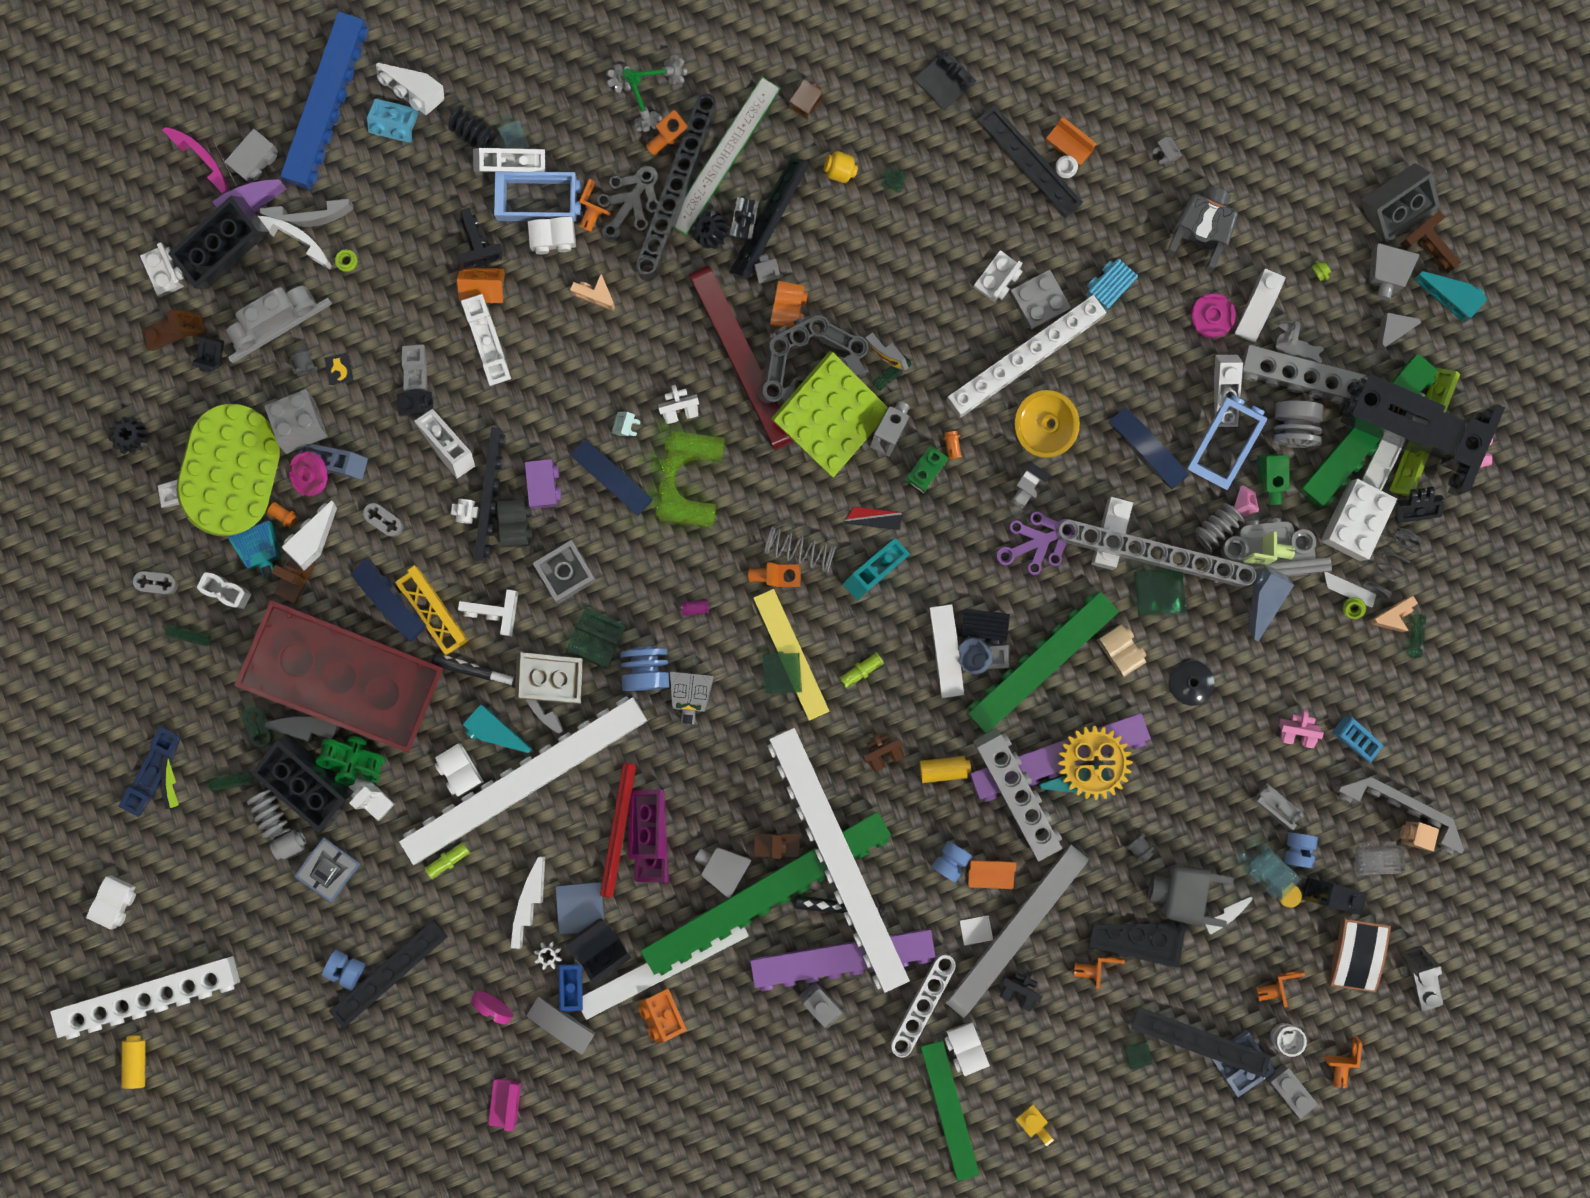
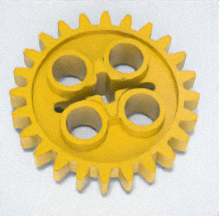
(1094, 741)

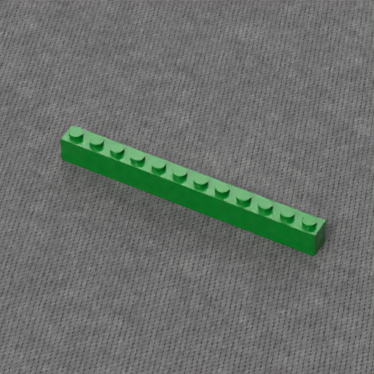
(757, 899)

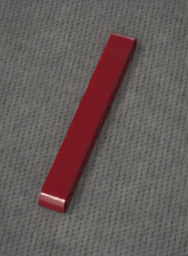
(738, 351)

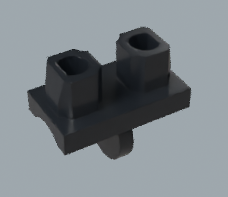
(744, 218)
(1029, 996)

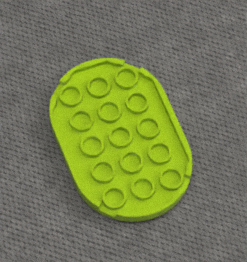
(228, 470)

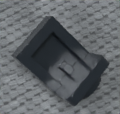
(209, 354)
(414, 402)

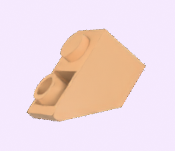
(1419, 835)

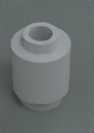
(288, 844)

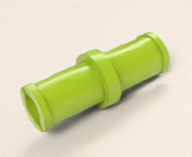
(861, 670)
(447, 860)

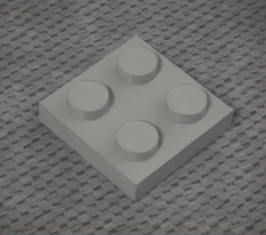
(1040, 299)

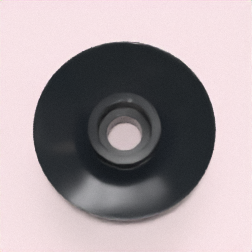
(1181, 687)

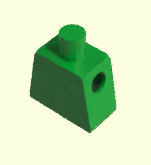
(1273, 467)

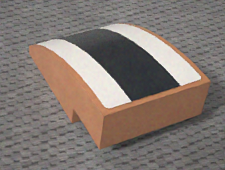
(1359, 955)

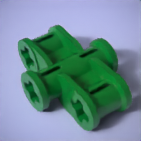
(343, 759)

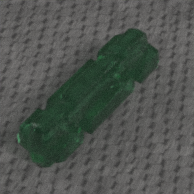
(888, 376)
(188, 635)
(1417, 636)
(230, 781)

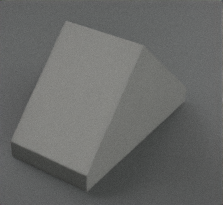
(1394, 327)

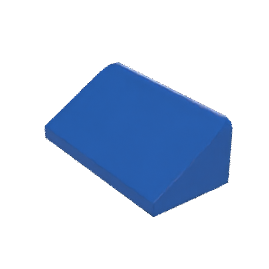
(570, 987)

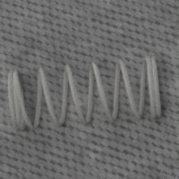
(771, 537)

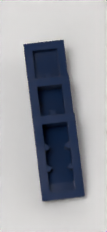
(1149, 448)
(611, 477)
(388, 600)

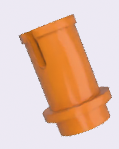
(952, 445)
(283, 515)

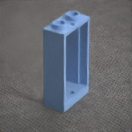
(503, 178)
(1211, 475)

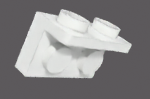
(162, 270)
(997, 276)

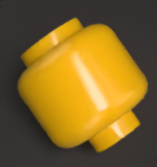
(840, 167)

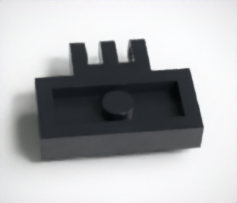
(1420, 506)

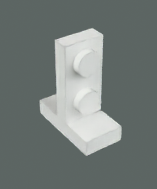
(495, 612)
(371, 798)

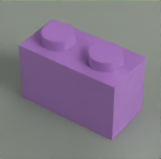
(542, 484)

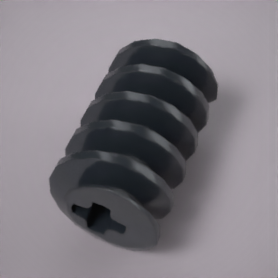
(470, 130)

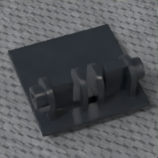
(945, 79)

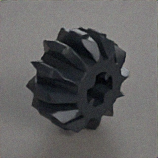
(711, 229)
(122, 430)

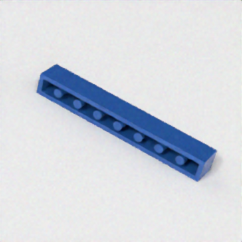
(324, 101)

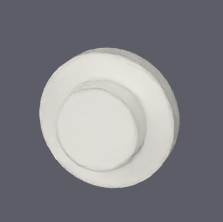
(1066, 166)

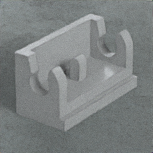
(1278, 807)

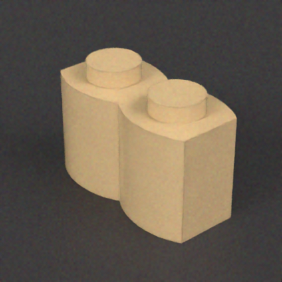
(1121, 650)

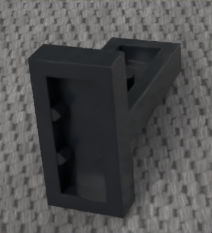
(479, 252)
(1334, 896)

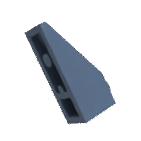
(339, 461)
(1268, 595)

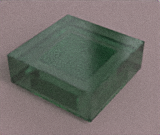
(1138, 1054)

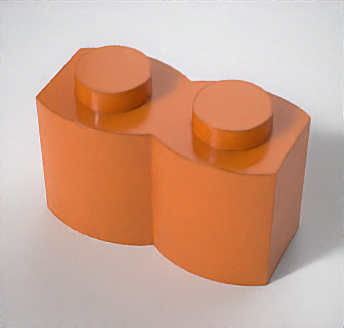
(788, 304)

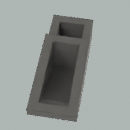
(305, 727)

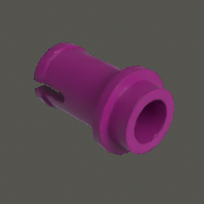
(694, 607)

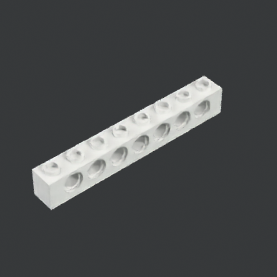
(1026, 356)
(66, 1017)

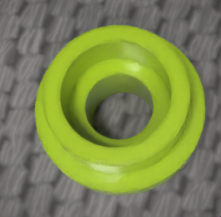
(346, 254)
(1321, 270)
(1354, 614)

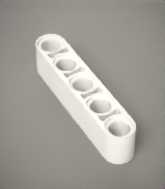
(922, 1016)

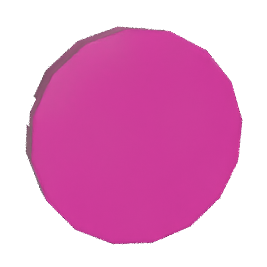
(1213, 315)
(308, 473)
(490, 1005)

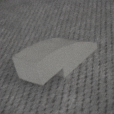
(561, 1025)

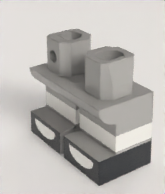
(1026, 485)

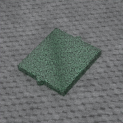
(782, 673)

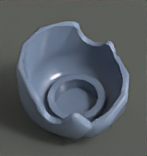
(975, 656)

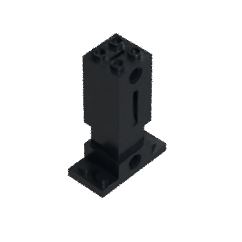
(1422, 426)

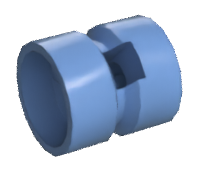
(1301, 850)
(951, 861)
(348, 975)

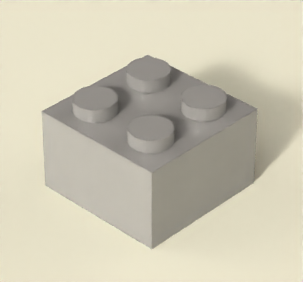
(296, 421)
(564, 572)

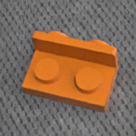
(661, 1016)

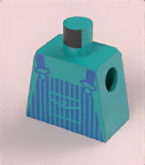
(258, 547)

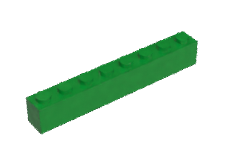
(1356, 444)
(1042, 663)

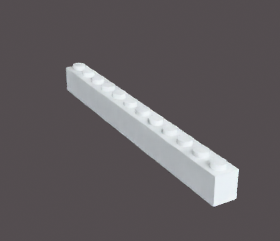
(522, 781)
(839, 861)

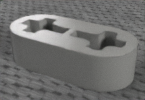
(379, 524)
(156, 578)

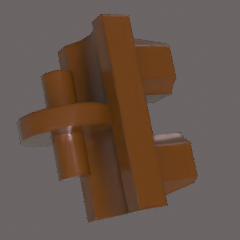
(874, 758)

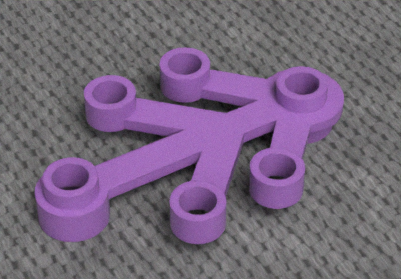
(1039, 541)

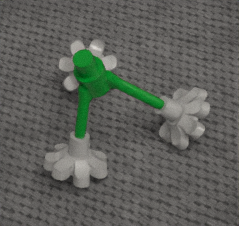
(623, 77)

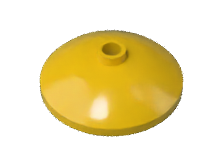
(1034, 426)

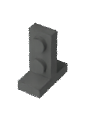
(1424, 976)

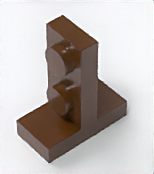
(1433, 243)
(176, 326)
(292, 580)
(777, 845)

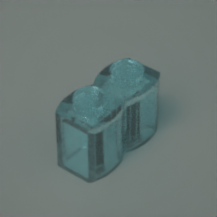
(1274, 874)

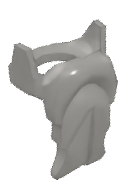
(1289, 344)

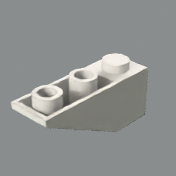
(413, 86)
(1227, 383)
(310, 539)

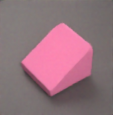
(1246, 502)

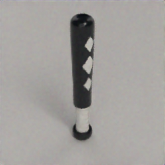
(463, 667)
(824, 905)

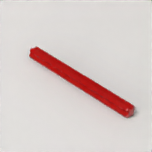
(617, 830)

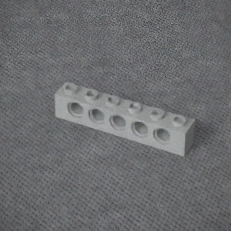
(1254, 356)
(988, 747)

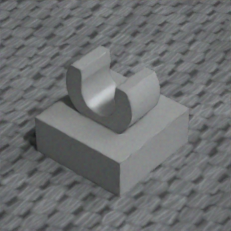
(1169, 148)
(767, 269)

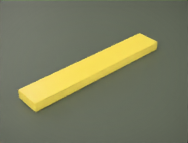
(786, 641)

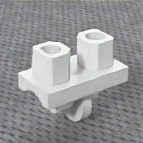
(669, 408)

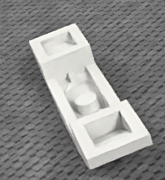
(314, 251)
(486, 339)

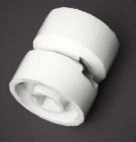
(1288, 1039)

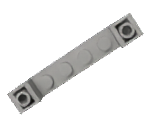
(1448, 836)

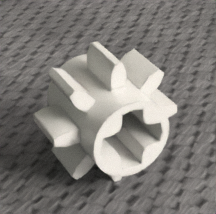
(465, 511)
(542, 958)

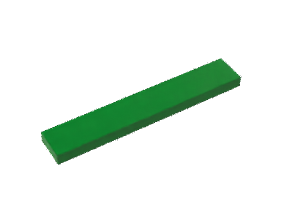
(950, 1110)

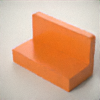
(1071, 141)
(481, 281)
(991, 874)

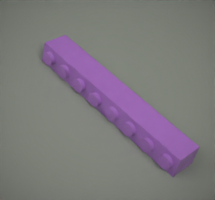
(1044, 760)
(834, 960)

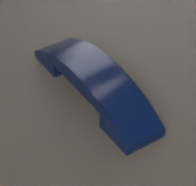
(149, 777)

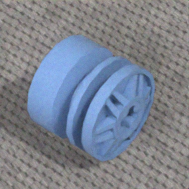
(644, 669)

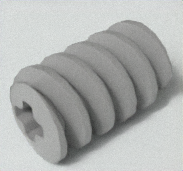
(1218, 526)
(268, 815)

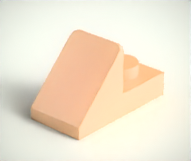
(598, 296)
(1390, 618)

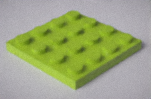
(830, 414)

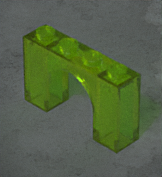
(683, 449)

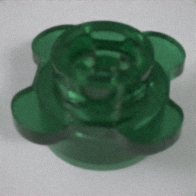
(894, 174)

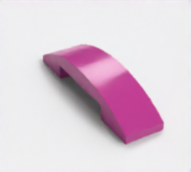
(183, 142)

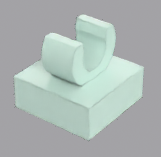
(623, 424)

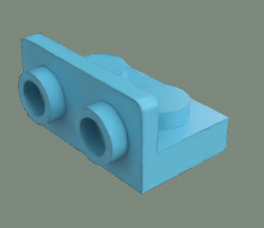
(391, 120)

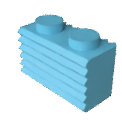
(1112, 283)

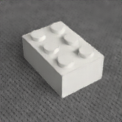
(1358, 520)

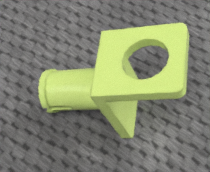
(1270, 551)

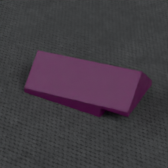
(649, 836)

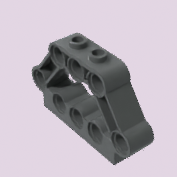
(828, 334)

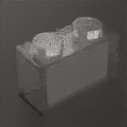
(1379, 859)

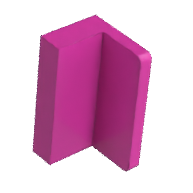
(505, 1104)

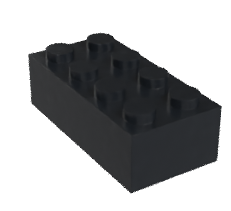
(218, 242)
(302, 783)

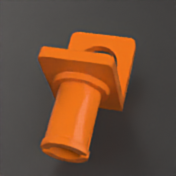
(666, 135)
(592, 211)
(774, 575)
(1094, 971)
(1277, 990)
(1343, 1064)

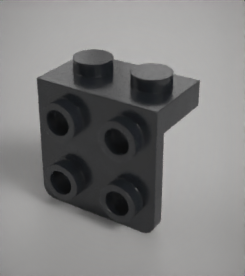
(598, 950)

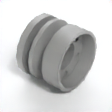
(1298, 421)

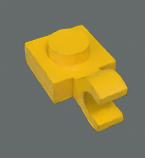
(1034, 1123)

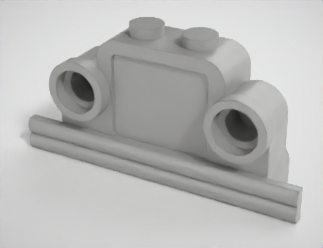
(270, 318)
(1249, 541)

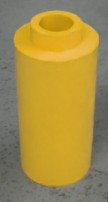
(944, 769)
(133, 1062)

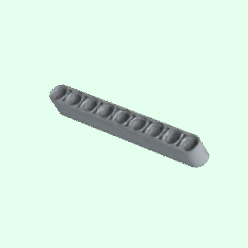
(1166, 553)
(1016, 931)

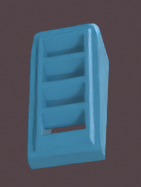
(1347, 728)

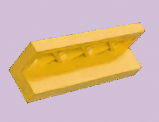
(437, 605)

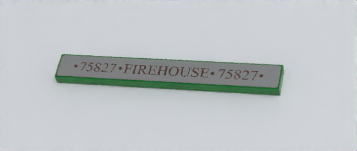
(726, 154)

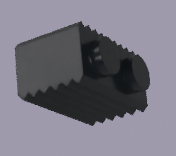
(985, 625)

